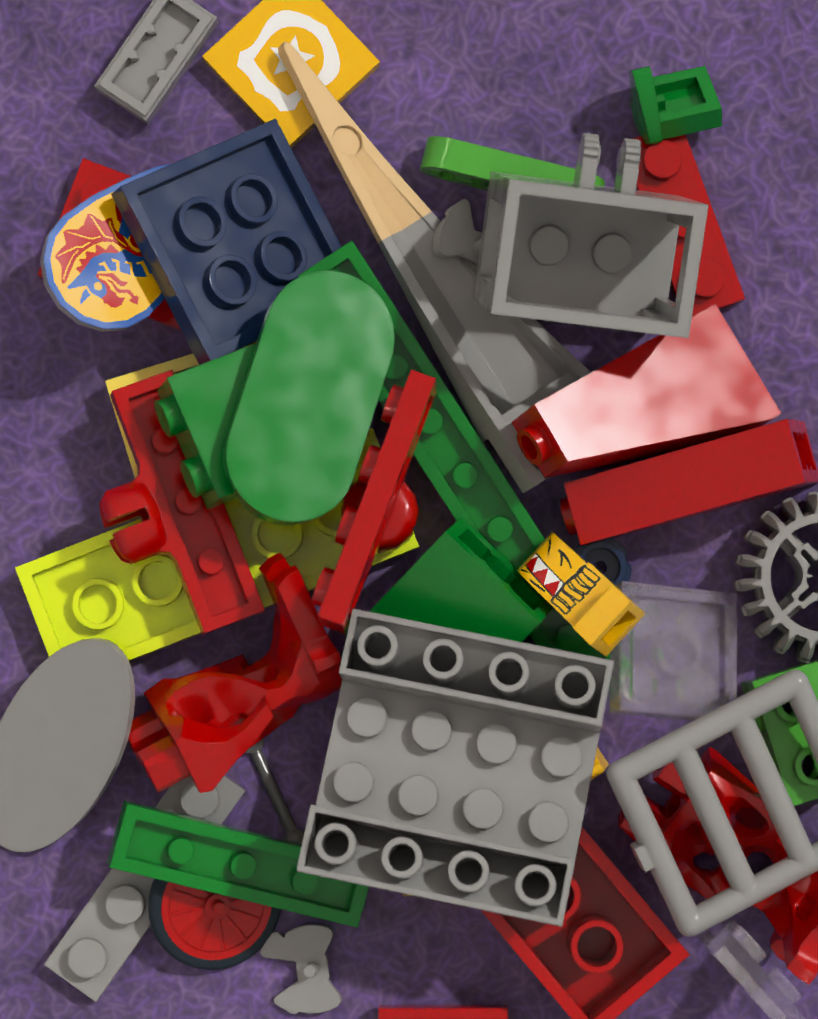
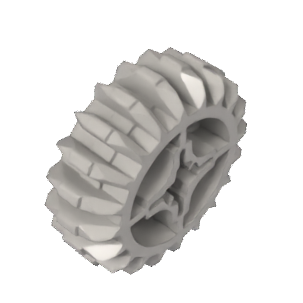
(799, 557)

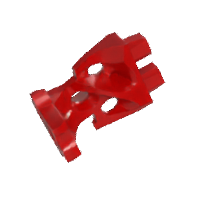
(218, 713)
(791, 910)

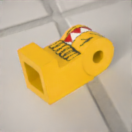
(581, 594)

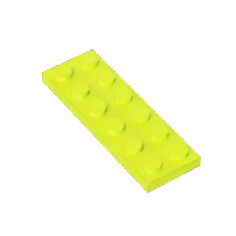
(143, 604)

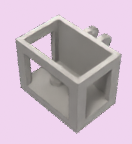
(589, 248)

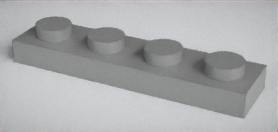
(118, 909)

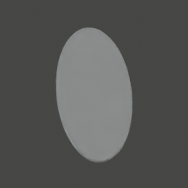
(63, 742)

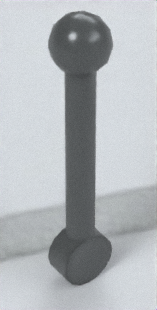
(292, 833)

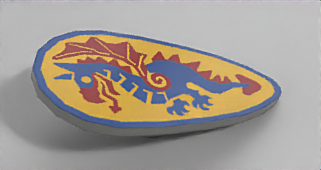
(97, 267)

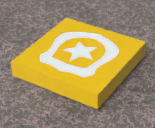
(254, 71)

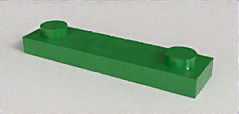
(228, 863)

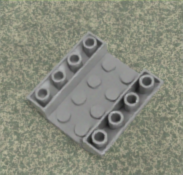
(457, 767)

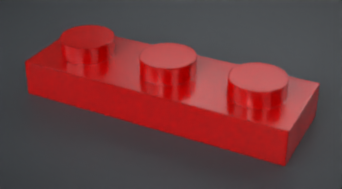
(672, 170)

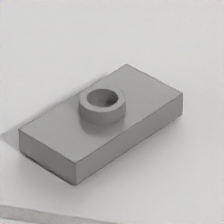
(156, 56)

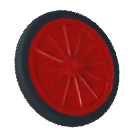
(208, 927)

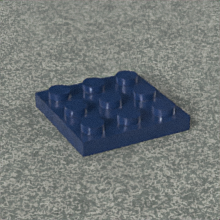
(227, 235)

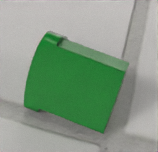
(673, 103)

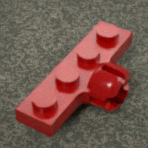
(379, 506)
(173, 520)

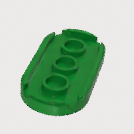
(308, 397)

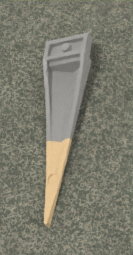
(491, 359)

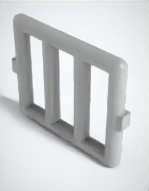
(680, 748)

